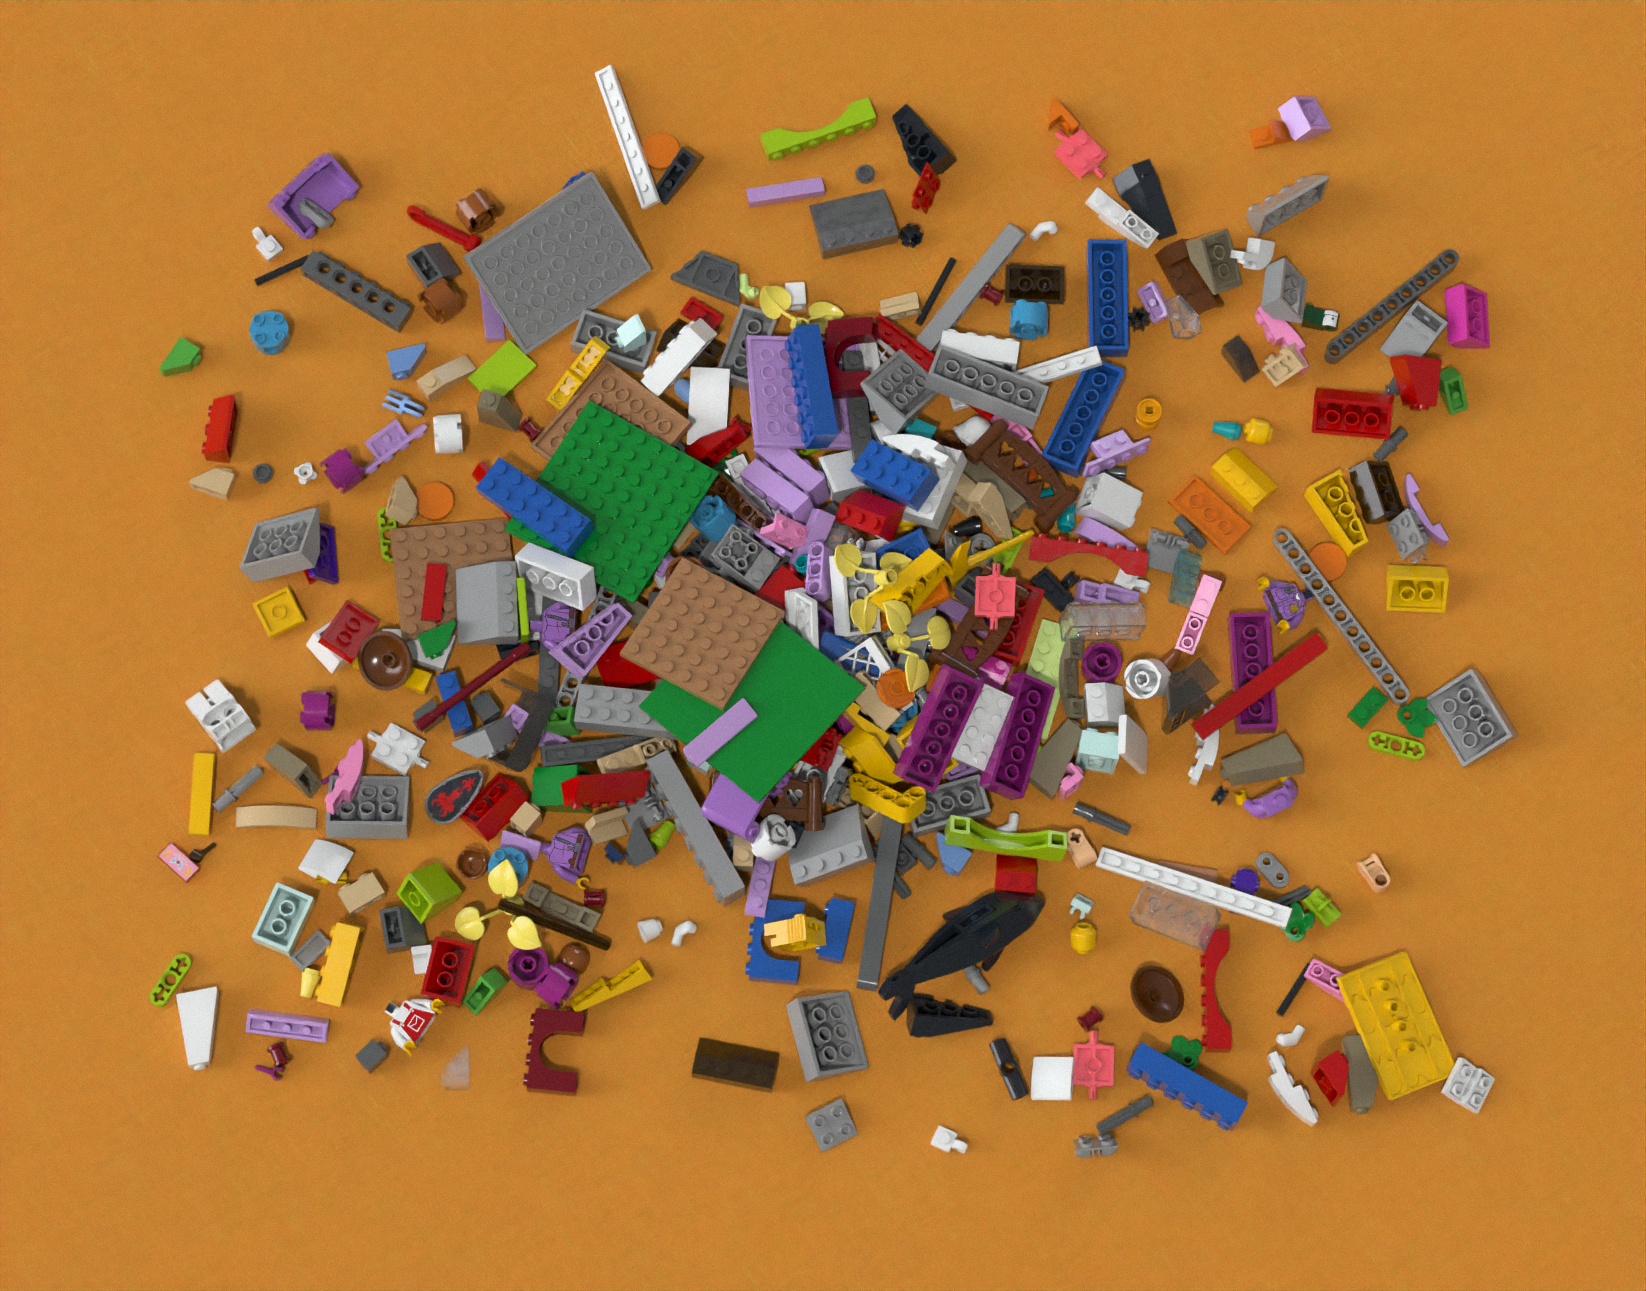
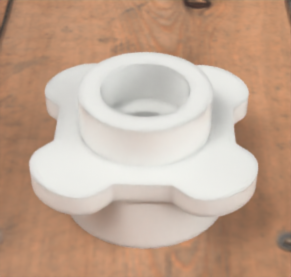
(307, 467)

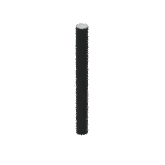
(935, 292)

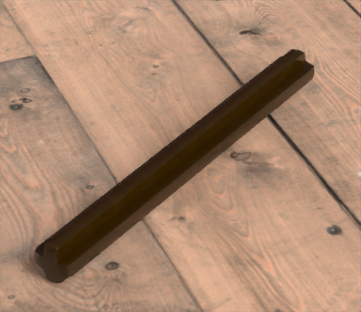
(554, 924)

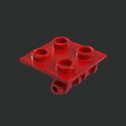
(925, 189)
(823, 750)

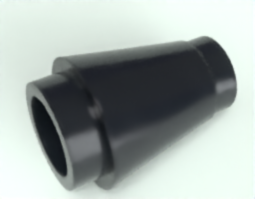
(968, 527)

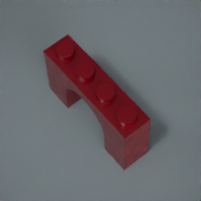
(839, 336)
(547, 1024)

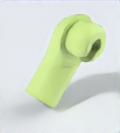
(745, 289)

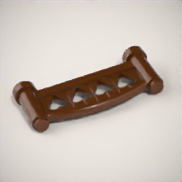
(1047, 508)
(953, 654)
(807, 809)

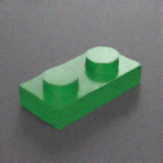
(1367, 708)

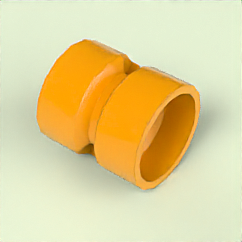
(1148, 414)

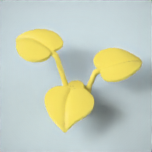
(777, 299)
(847, 559)
(897, 618)
(523, 931)

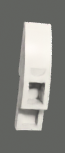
(1120, 220)
(919, 448)
(1205, 755)
(1293, 1098)

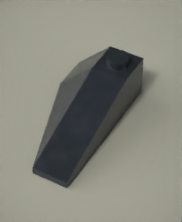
(920, 143)
(1142, 192)
(935, 1018)

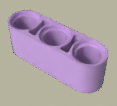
(815, 579)

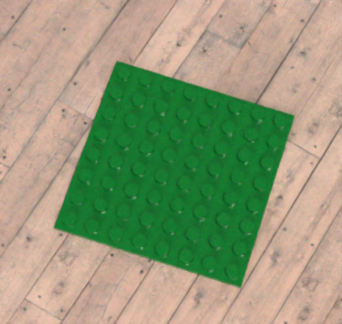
(632, 492)
(796, 702)

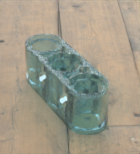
(1184, 578)

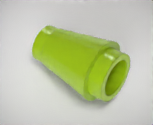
(661, 835)

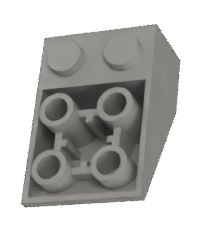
(1415, 332)
(744, 559)

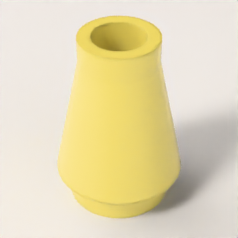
(309, 982)

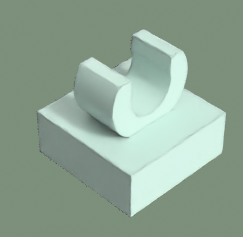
(1081, 903)

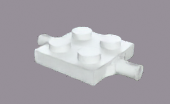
(398, 749)

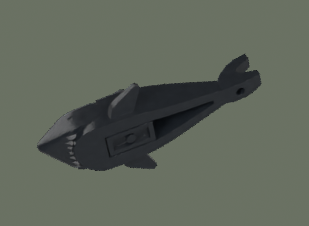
(970, 936)

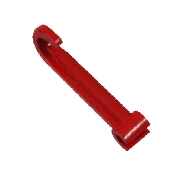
(468, 242)

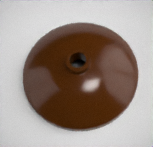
(376, 663)
(1157, 994)

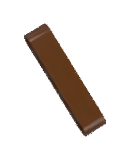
(744, 505)

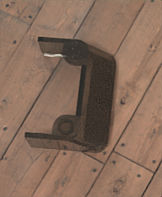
(1186, 695)
(540, 710)

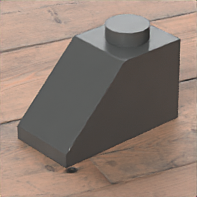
(638, 847)

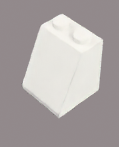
(839, 479)
(1108, 501)

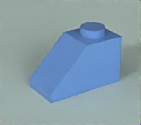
(405, 361)
(951, 857)

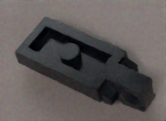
(1054, 591)

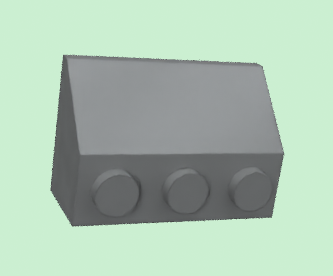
(1284, 292)
(488, 738)

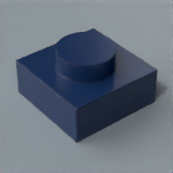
(613, 855)

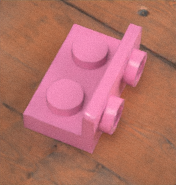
(785, 532)
(1071, 782)

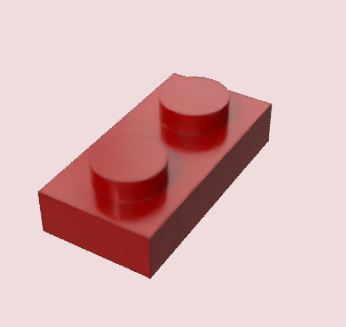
(695, 310)

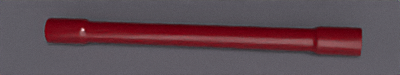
(514, 656)

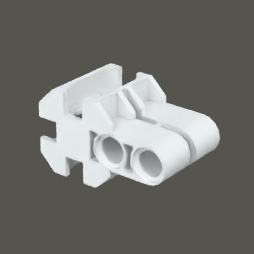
(220, 716)

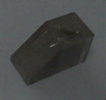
(1240, 358)

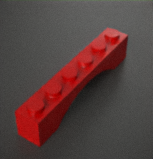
(1048, 550)
(1217, 1031)

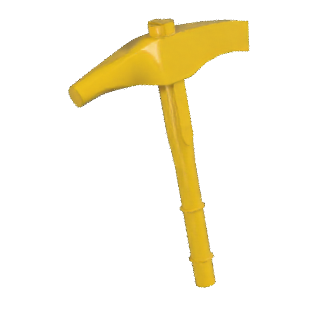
(961, 563)

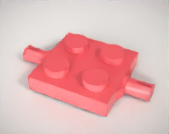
(1080, 154)
(995, 596)
(1093, 1065)

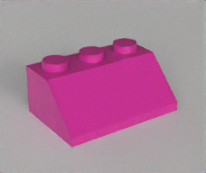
(1467, 317)
(993, 670)

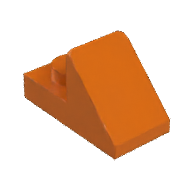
(1060, 114)
(1270, 135)

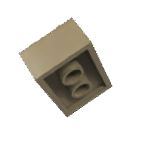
(1213, 262)

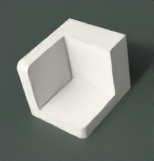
(797, 294)
(421, 958)

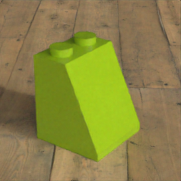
(428, 891)

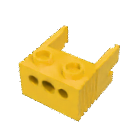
(797, 933)

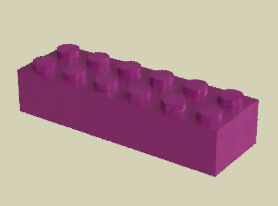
(1249, 656)
(938, 728)
(1019, 737)

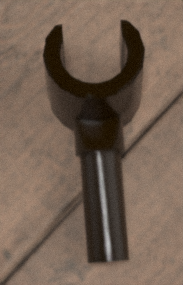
(197, 856)

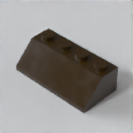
(735, 1065)

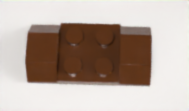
(1185, 278)

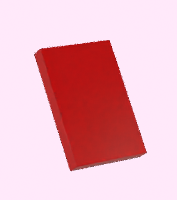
(348, 631)

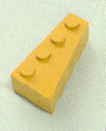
(1337, 513)
(914, 582)
(339, 963)

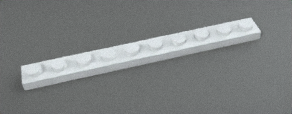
(1194, 887)

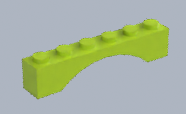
(782, 142)
(1041, 845)

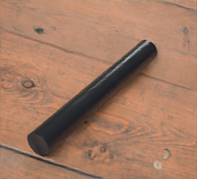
(280, 271)
(1292, 993)

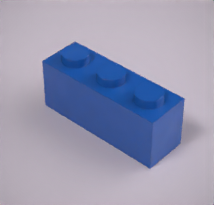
(458, 715)
(837, 928)

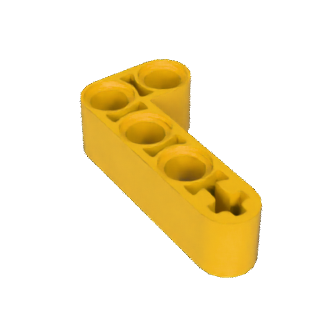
(886, 800)

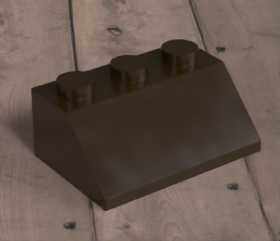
(1034, 284)
(708, 357)
(1376, 491)

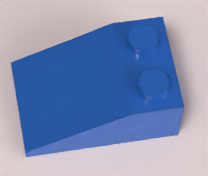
(910, 545)

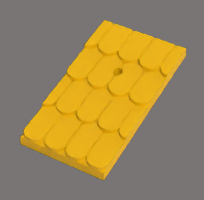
(1396, 1025)

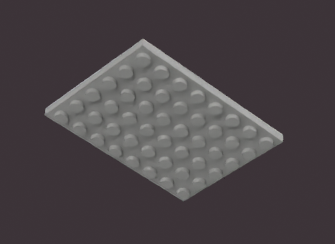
(557, 262)

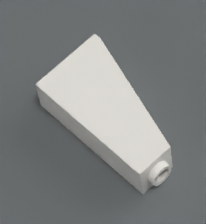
(438, 664)
(198, 1024)

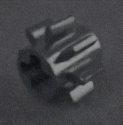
(910, 235)
(1136, 324)

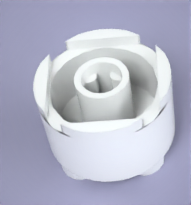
(448, 434)
(1146, 678)
(773, 839)

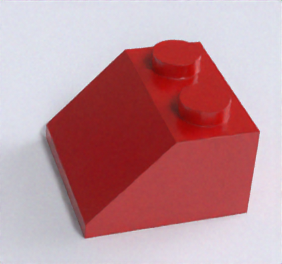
(1015, 874)

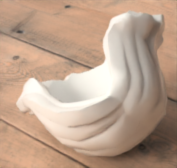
(971, 430)

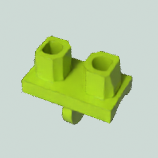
(1322, 908)

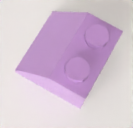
(1304, 118)

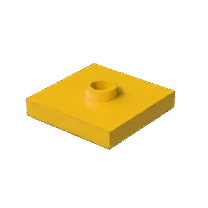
(278, 612)

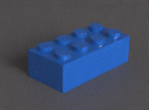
(894, 475)

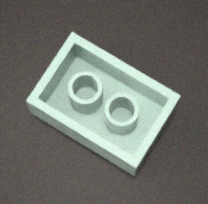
(1097, 751)
(283, 919)

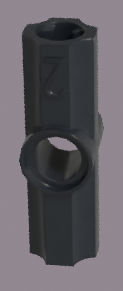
(1013, 1081)

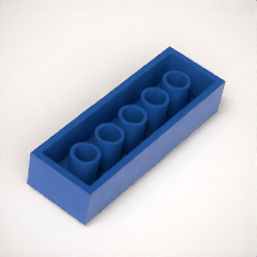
(1107, 297)
(811, 386)
(1083, 418)
(535, 507)
(1186, 1086)

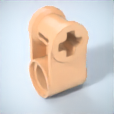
(1081, 851)
(1373, 869)

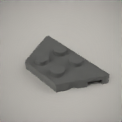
(711, 276)
(840, 784)

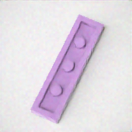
(759, 887)

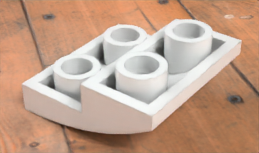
(325, 860)
(1052, 1078)
(1468, 1085)

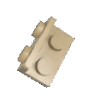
(1283, 365)

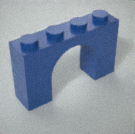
(761, 966)

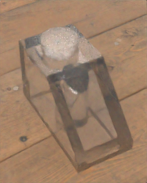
(1182, 319)
(457, 1071)

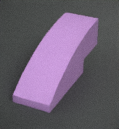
(818, 528)
(1103, 593)

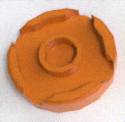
(660, 150)
(434, 501)
(1329, 561)
(893, 689)

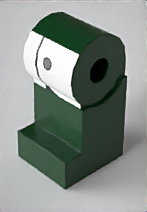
(1320, 319)

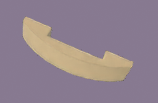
(276, 817)

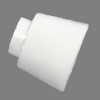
(649, 929)

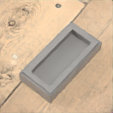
(310, 951)

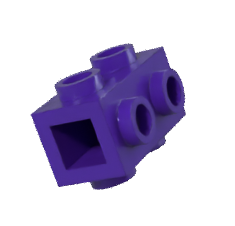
(1245, 882)

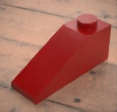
(716, 446)

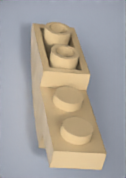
(635, 755)

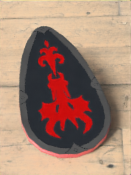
(453, 796)

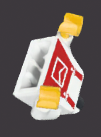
(412, 1021)

